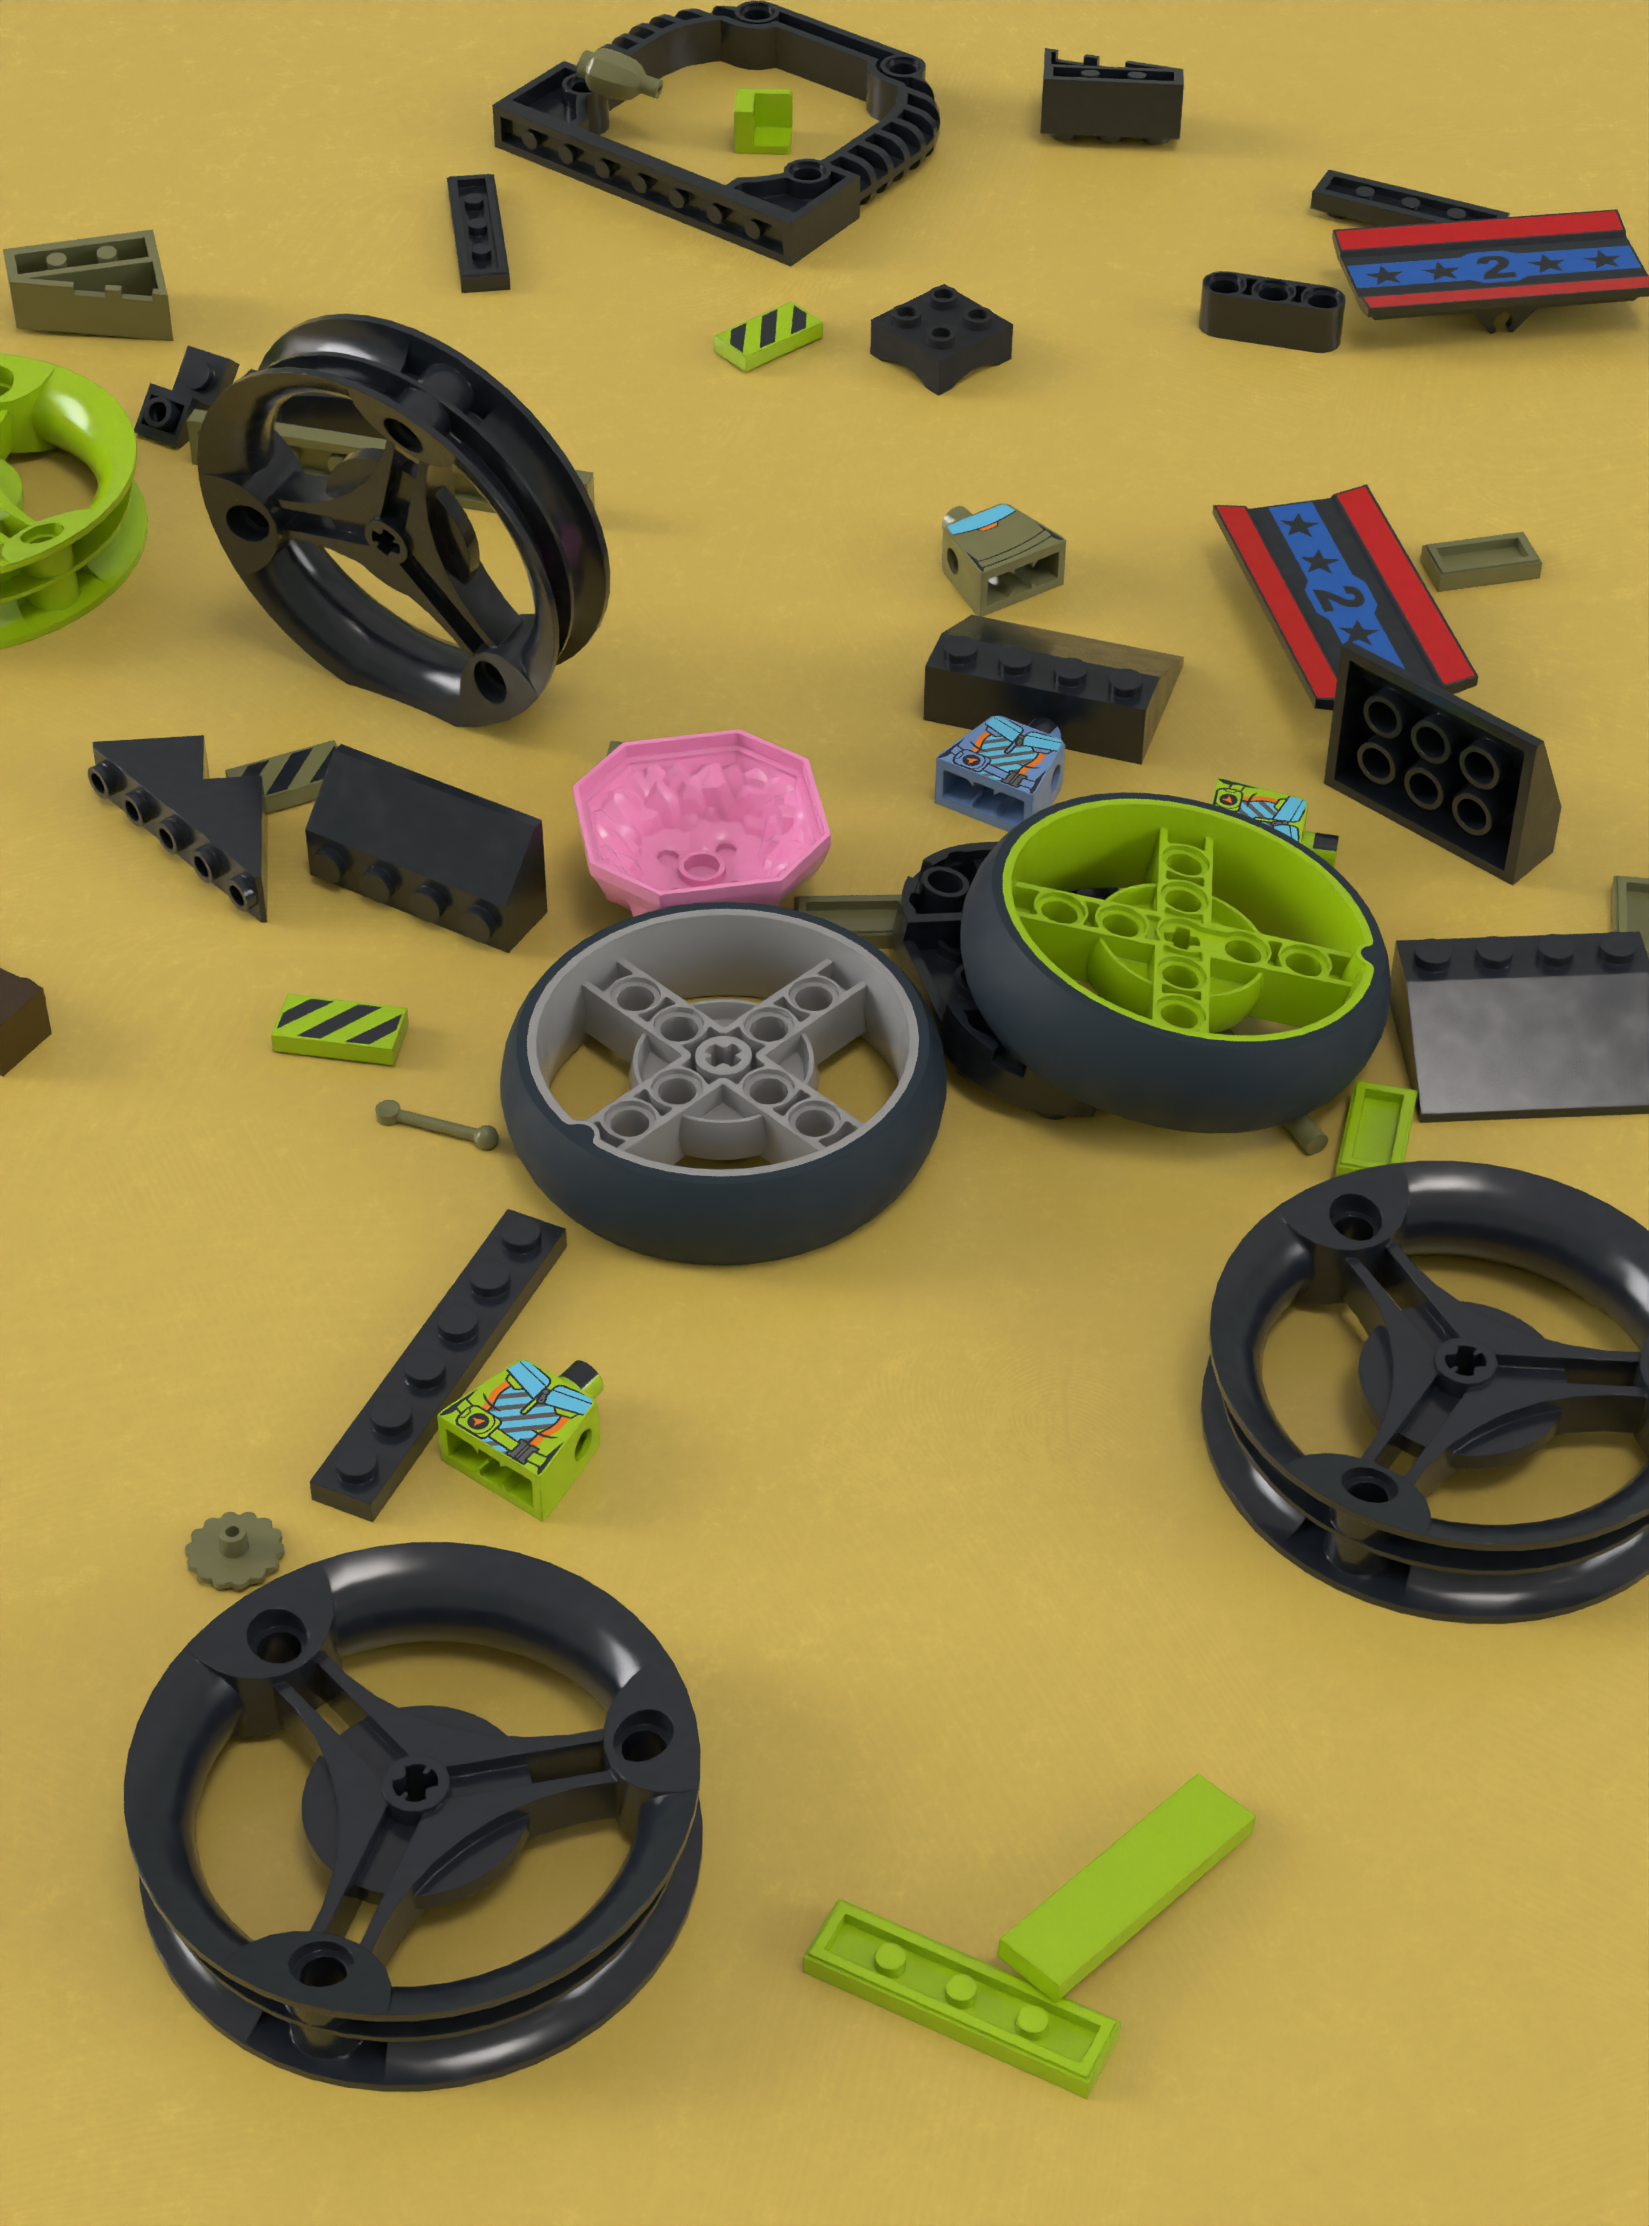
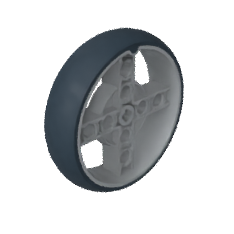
(723, 1082)

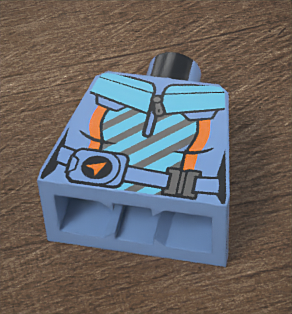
(1002, 771)

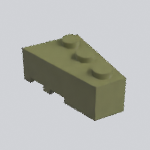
(91, 286)

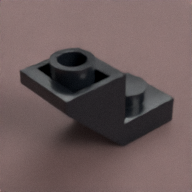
(197, 386)

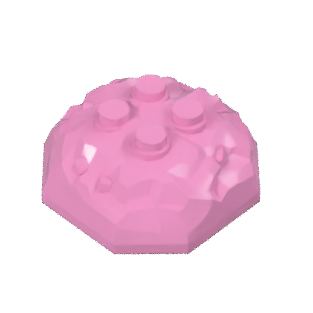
(701, 821)

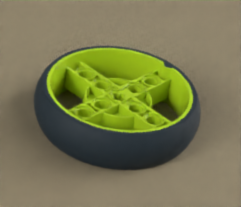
(1174, 962)

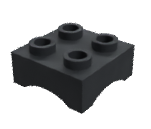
(941, 337)

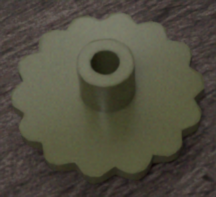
(234, 1550)

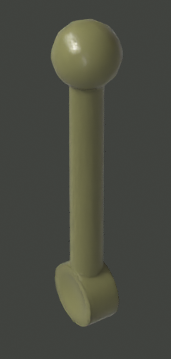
(389, 1113)

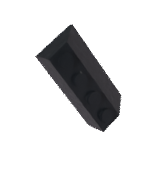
(428, 849)

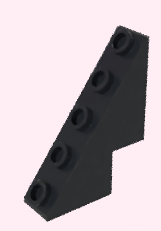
(205, 821)

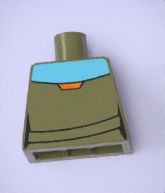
(1000, 557)

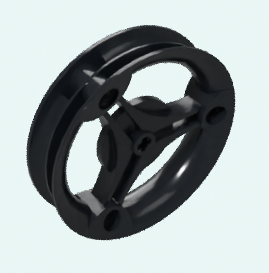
(405, 520)
(1439, 1383)
(418, 1814)

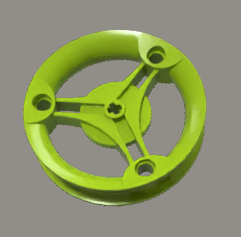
(77, 558)

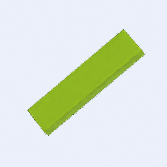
(1125, 1887)
(962, 1998)

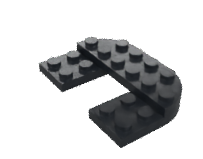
(929, 952)

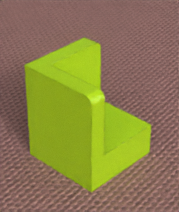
(763, 121)

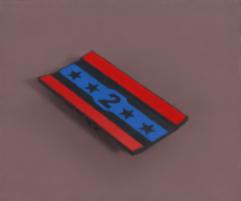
(1491, 266)
(1338, 576)

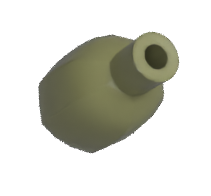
(616, 75)

